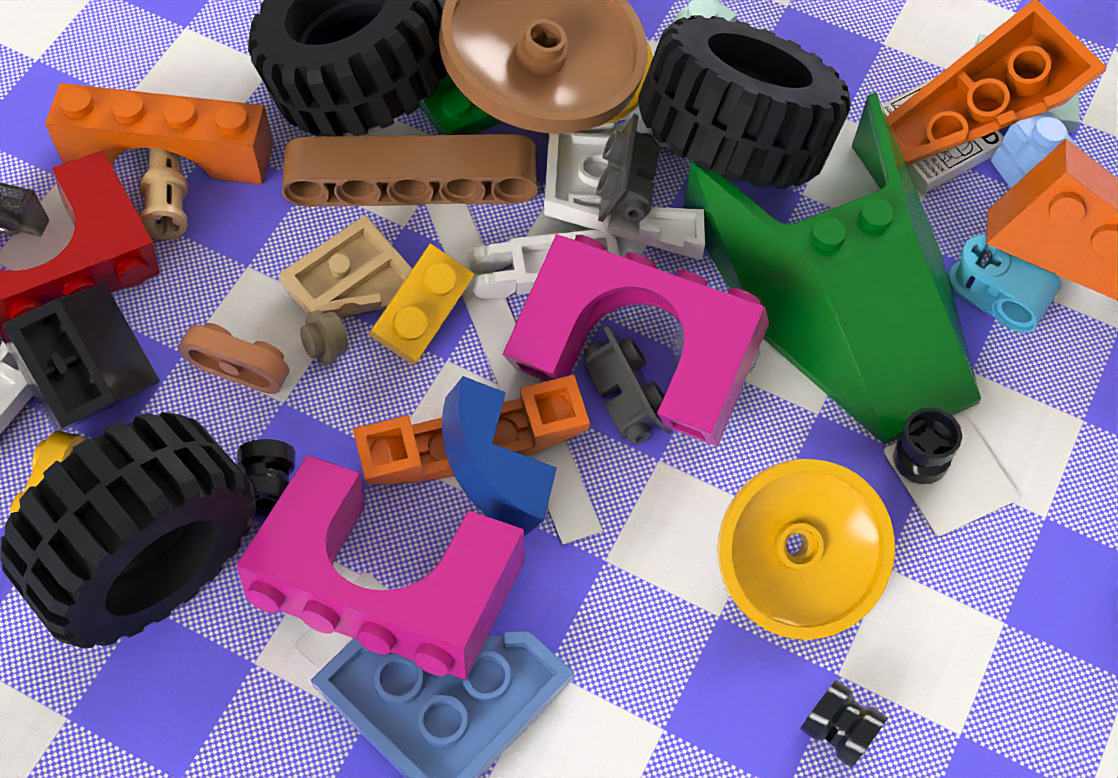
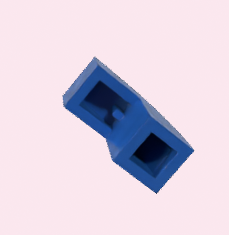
(494, 478)

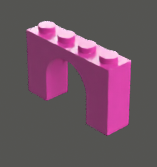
(586, 282)
(432, 622)

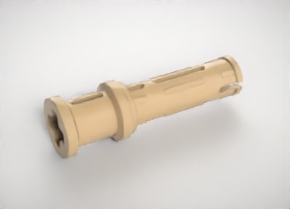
(164, 193)

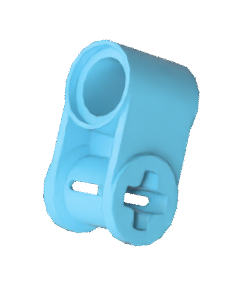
(1004, 285)

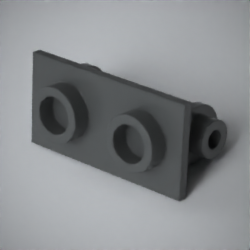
(629, 173)
(617, 367)

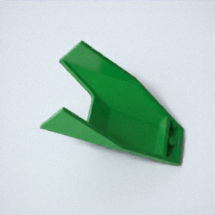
(852, 290)

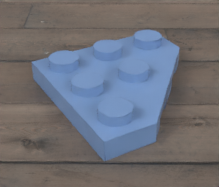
(444, 722)

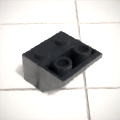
(78, 356)

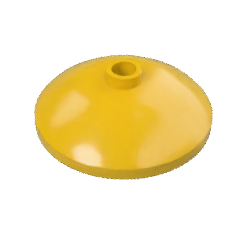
(842, 554)

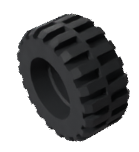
(347, 61)
(743, 102)
(126, 528)

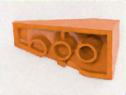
(1005, 78)

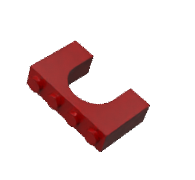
(105, 248)

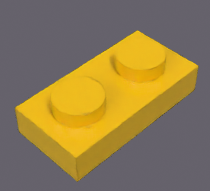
(421, 304)

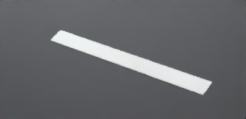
(494, 323)

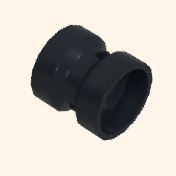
(938, 441)
(268, 468)
(844, 723)

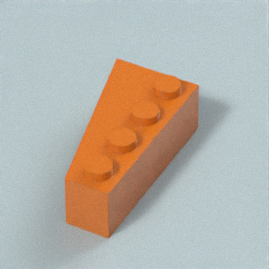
(1062, 219)

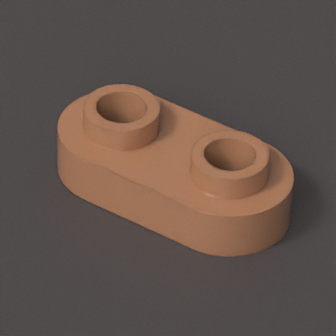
(234, 359)

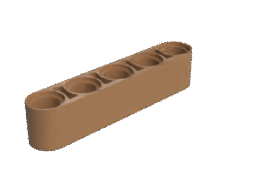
(409, 170)

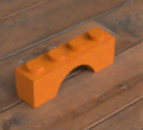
(220, 136)

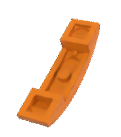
(410, 453)

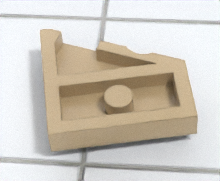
(347, 273)

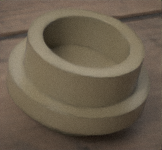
(324, 336)

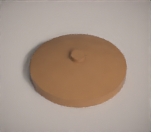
(545, 60)

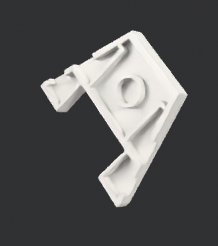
(571, 186)

